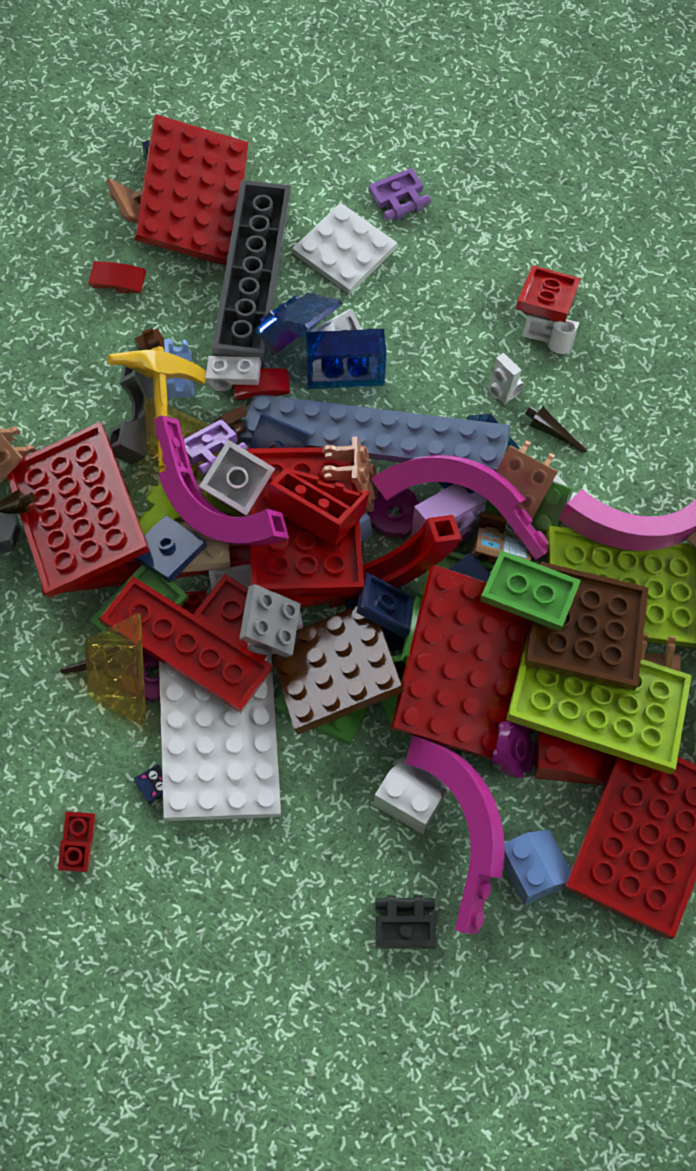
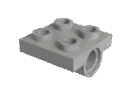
(269, 622)

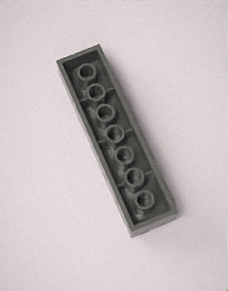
(252, 269)

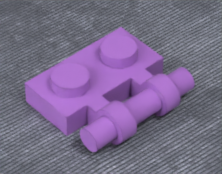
(396, 188)
(207, 442)

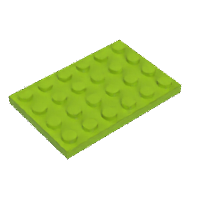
(666, 573)
(614, 720)

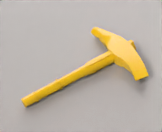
(159, 367)

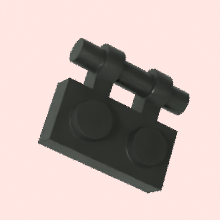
(405, 931)

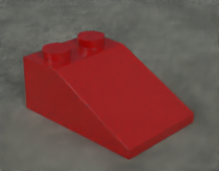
(569, 761)

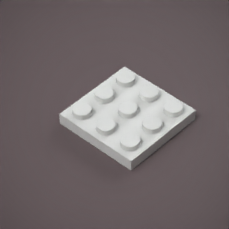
(344, 248)

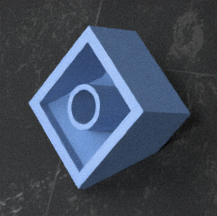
(535, 865)

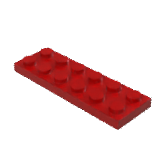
(190, 645)

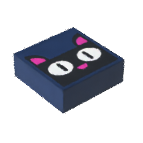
(150, 784)

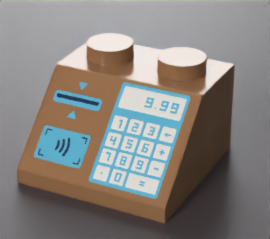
(490, 542)

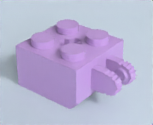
(451, 501)

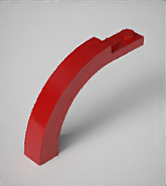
(412, 559)

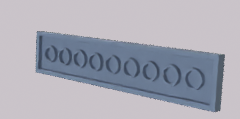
(385, 433)

